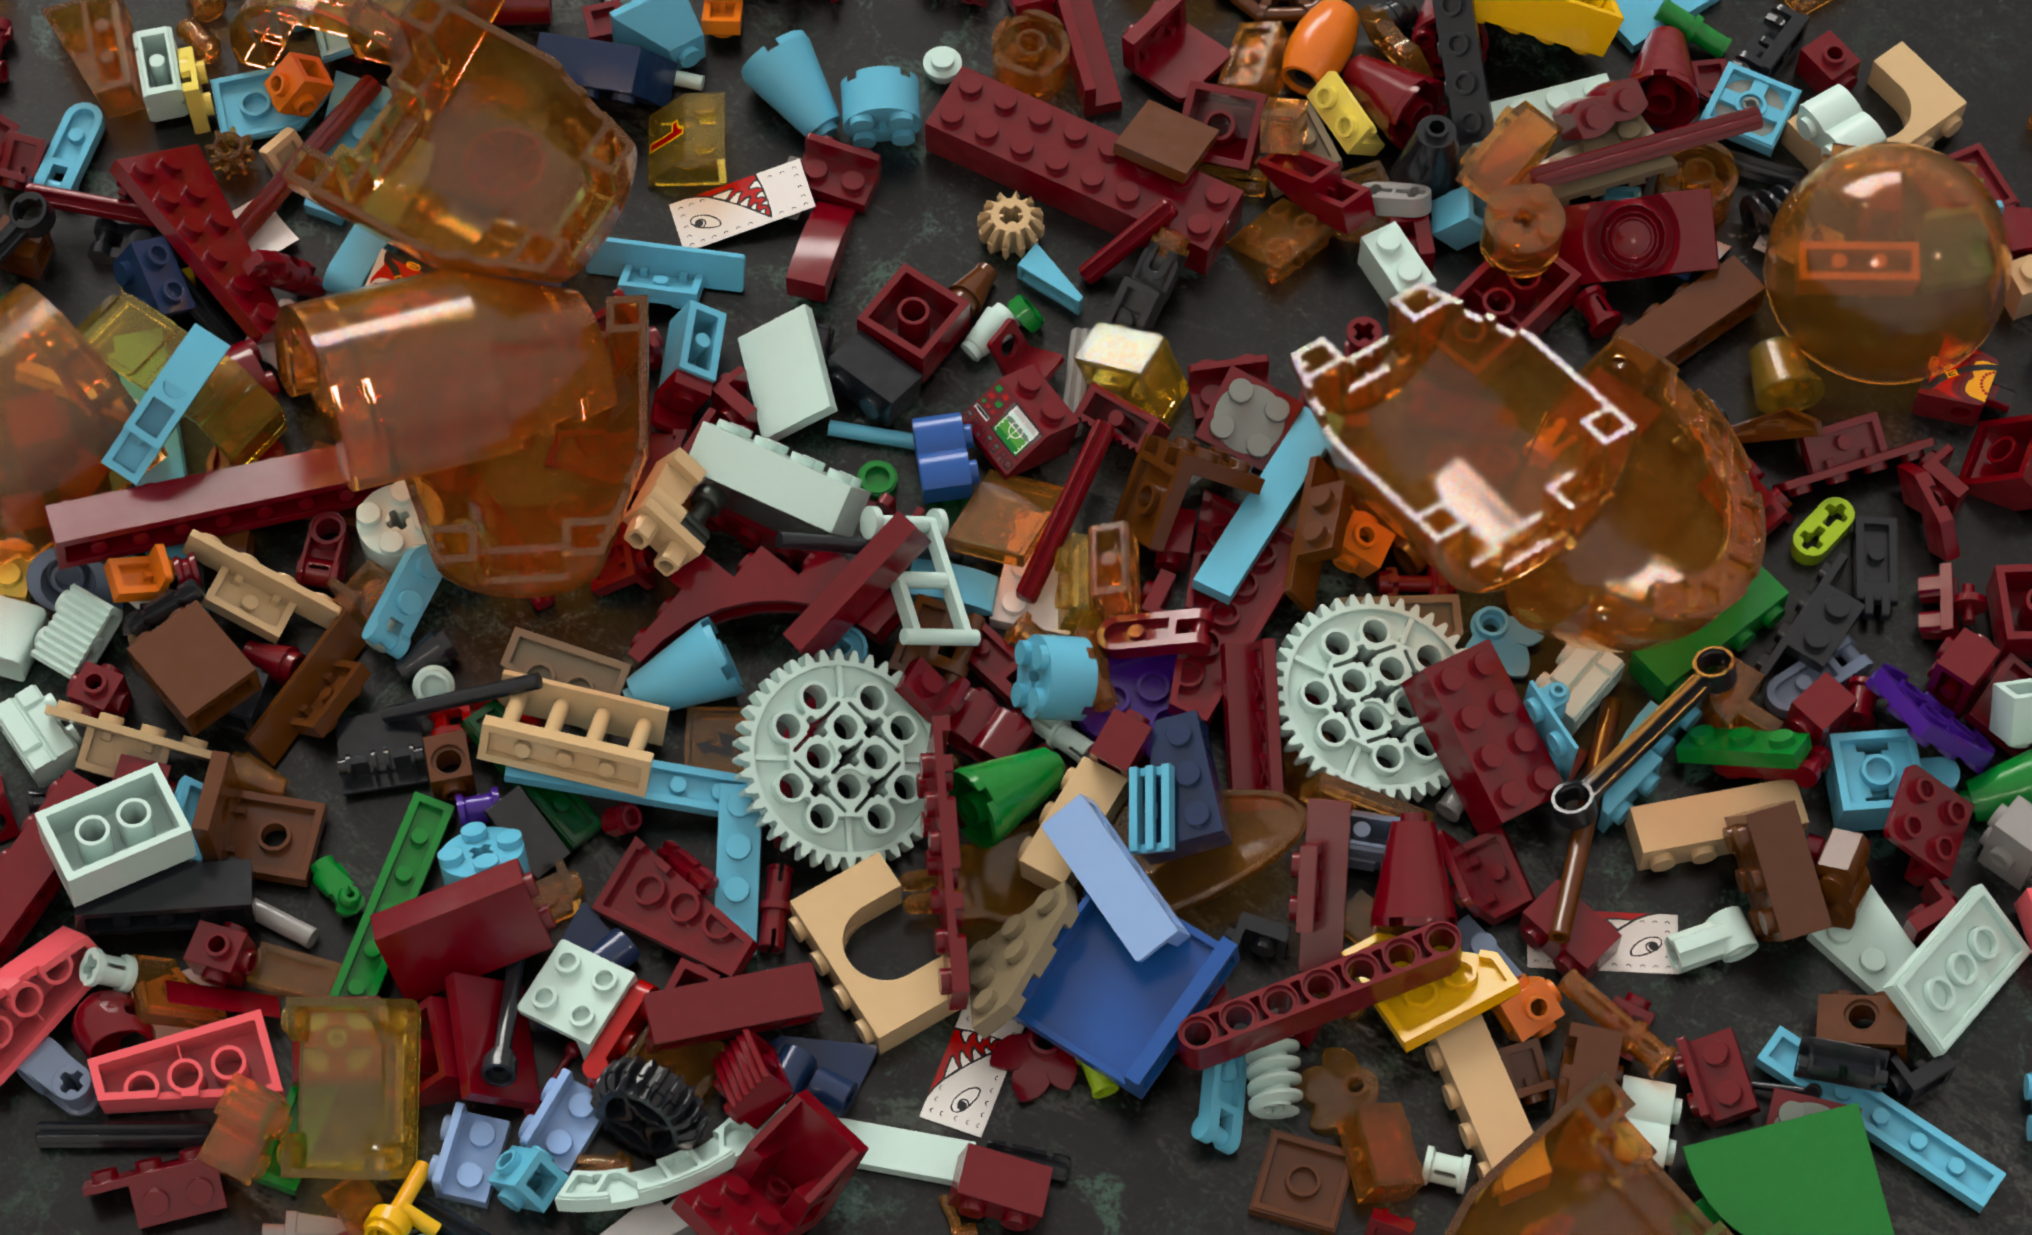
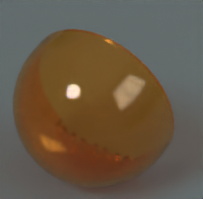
(1888, 262)

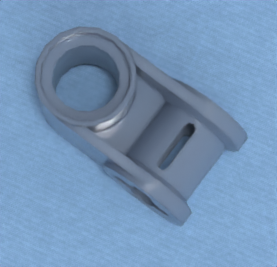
(57, 1076)

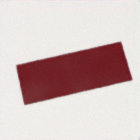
(221, 998)

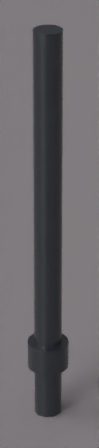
(854, 545)

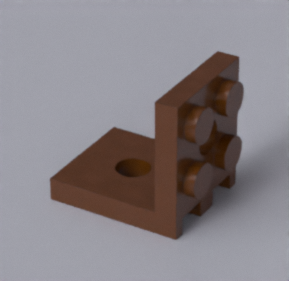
(1162, 478)
(237, 821)

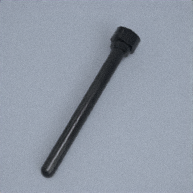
(500, 1063)

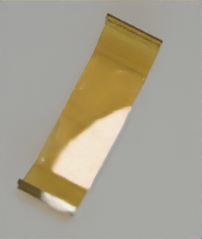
(230, 407)

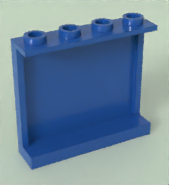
(1119, 1010)

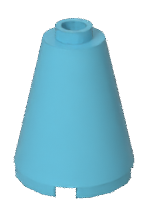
(794, 84)
(688, 671)

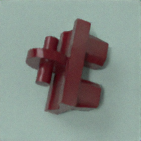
(1944, 589)

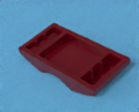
(1641, 237)

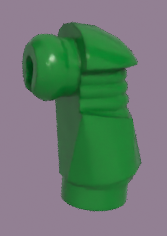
(336, 884)

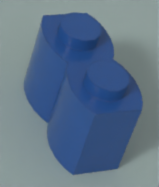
(943, 457)

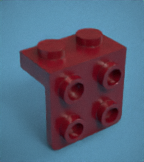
(1170, 50)
(1927, 824)
(1487, 875)

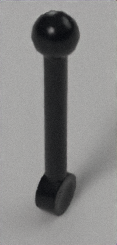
(1812, 1089)

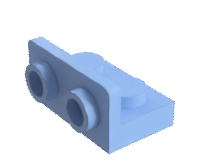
(563, 1121)
(468, 1156)

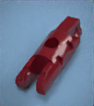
(284, 273)

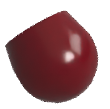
(105, 1020)

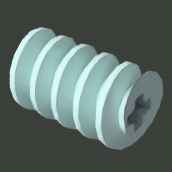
(1272, 1080)

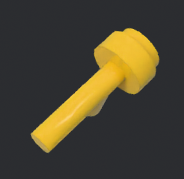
(401, 1214)

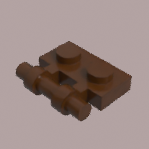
(934, 614)

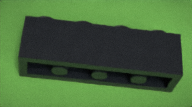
(175, 900)

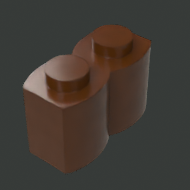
(1844, 875)

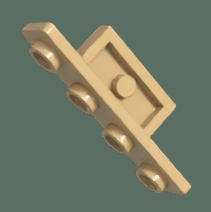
(253, 593)
(108, 739)

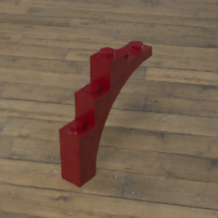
(759, 587)

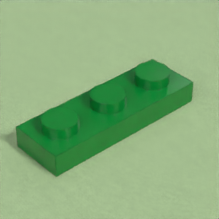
(1744, 747)

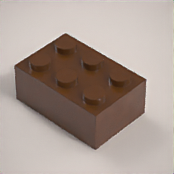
(1776, 872)

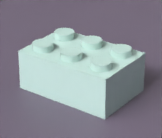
(115, 834)

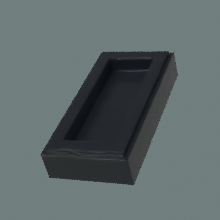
(540, 840)

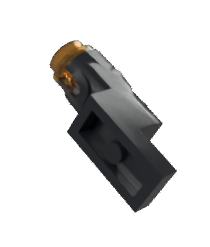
(1151, 283)

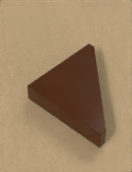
(1778, 425)

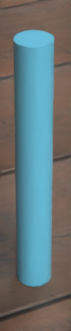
(871, 434)

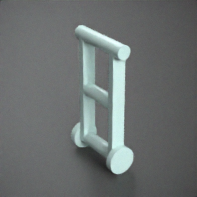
(935, 527)

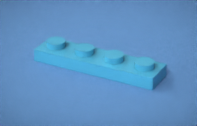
(738, 860)

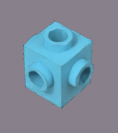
(527, 1178)

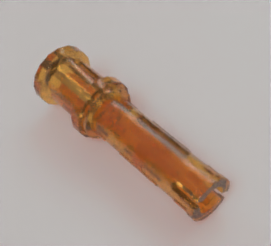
(1636, 1038)

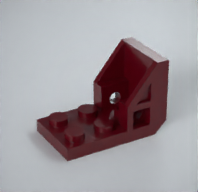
(782, 1177)

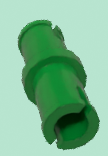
(1693, 28)

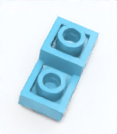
(976, 587)

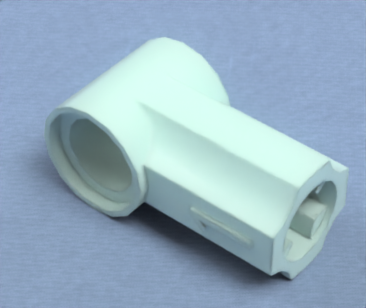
(1722, 936)

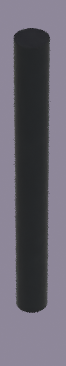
(461, 697)

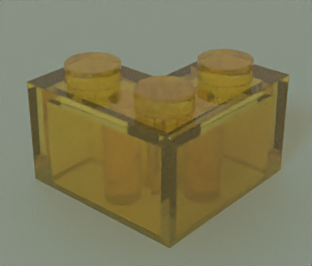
(1136, 366)

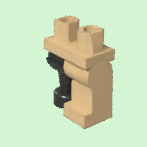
(661, 519)

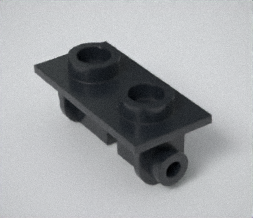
(1842, 1063)

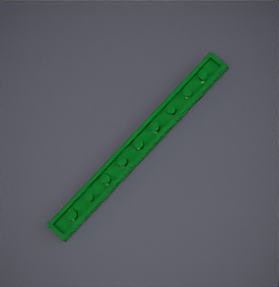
(364, 966)

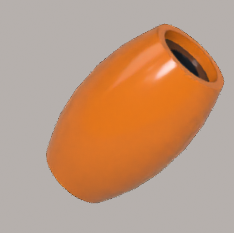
(1320, 44)

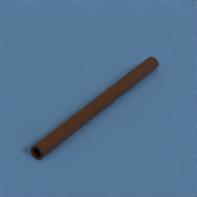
(1581, 839)

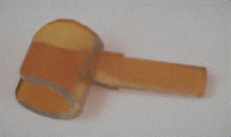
(954, 1220)

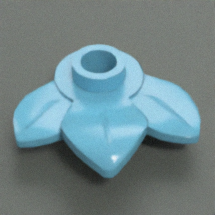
(1509, 640)

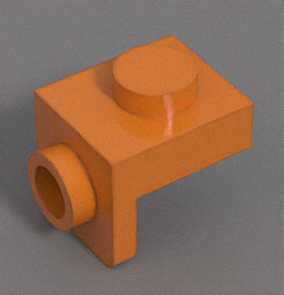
(722, 18)
(140, 576)

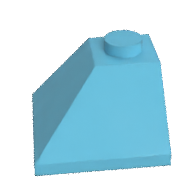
(660, 27)

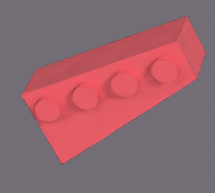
(38, 993)
(186, 1067)

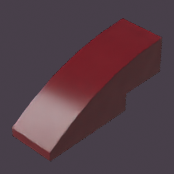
(1320, 189)
(820, 251)

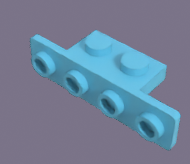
(666, 271)

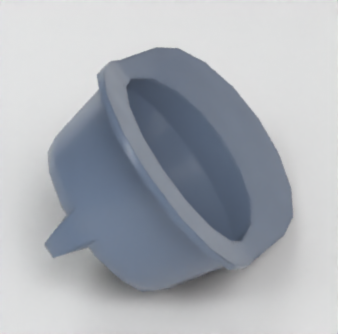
(48, 582)

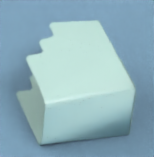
(18, 629)

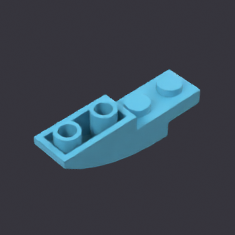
(165, 404)
(1643, 775)

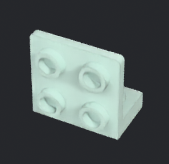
(577, 994)

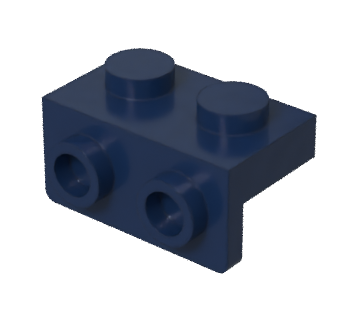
(153, 276)

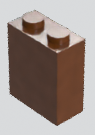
(194, 667)

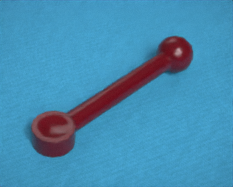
(572, 1051)

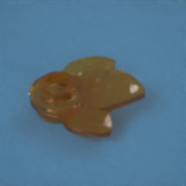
(1331, 1085)

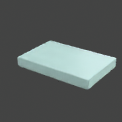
(787, 374)

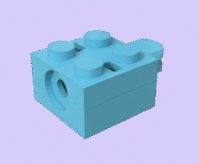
(1868, 773)

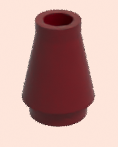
(274, 659)

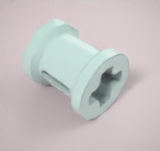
(108, 970)
(1446, 1169)

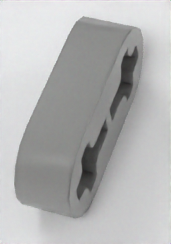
(1400, 199)

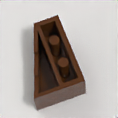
(1584, 1057)

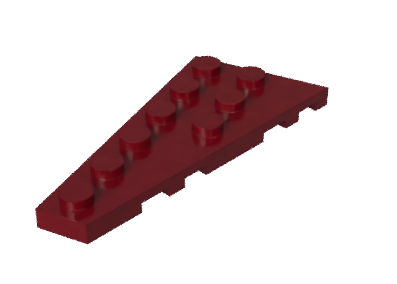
(193, 215)
(1199, 679)
(943, 861)

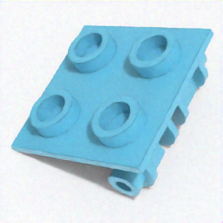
(1546, 710)

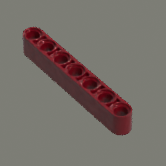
(1309, 1012)

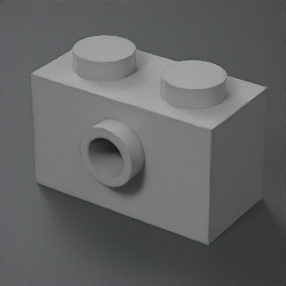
(2009, 843)

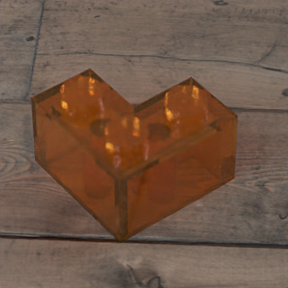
(244, 1130)

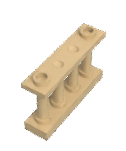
(569, 755)

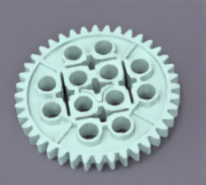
(1310, 668)
(770, 758)

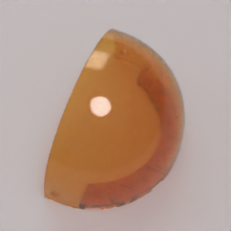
(1675, 536)

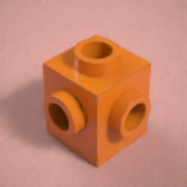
(298, 84)
(1363, 545)
(1531, 1010)

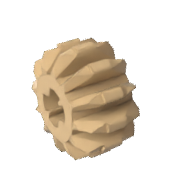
(1010, 225)

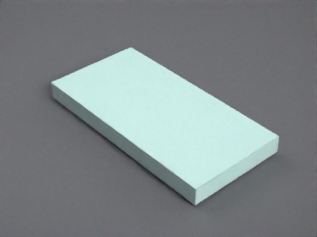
(1957, 970)

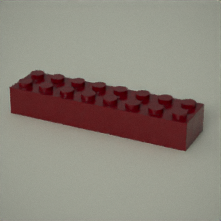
(1073, 165)

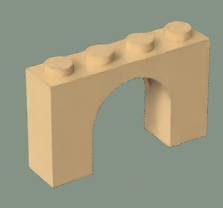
(1913, 90)
(827, 918)

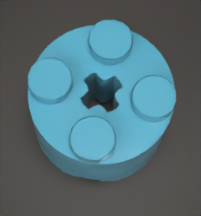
(881, 107)
(1054, 677)
(479, 850)

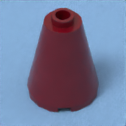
(1667, 79)
(1393, 95)
(1413, 876)

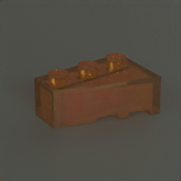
(103, 50)

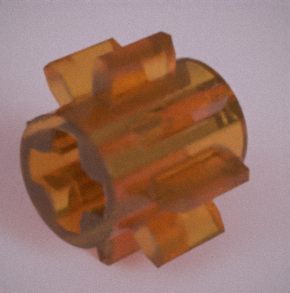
(222, 147)

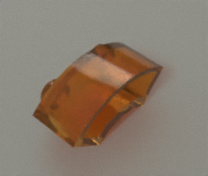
(1509, 151)

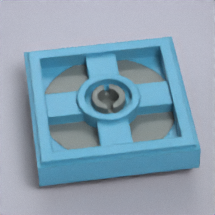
(1745, 88)

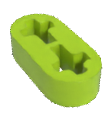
(1829, 536)

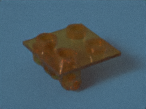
(1282, 239)

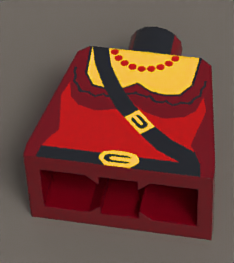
(1963, 392)

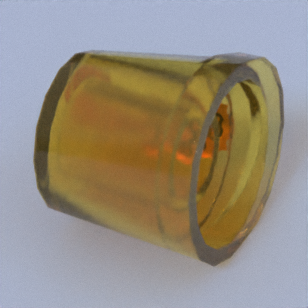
(1783, 376)

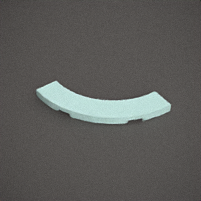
(673, 1174)

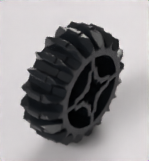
(648, 1107)

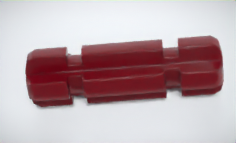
(688, 867)

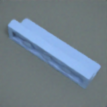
(1114, 878)

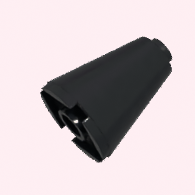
(1430, 157)

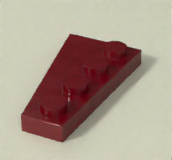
(668, 910)

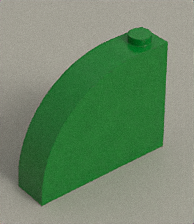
(1794, 1177)

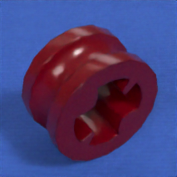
(187, 568)

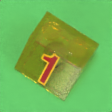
(689, 141)

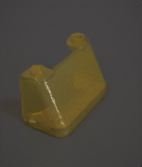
(354, 1088)

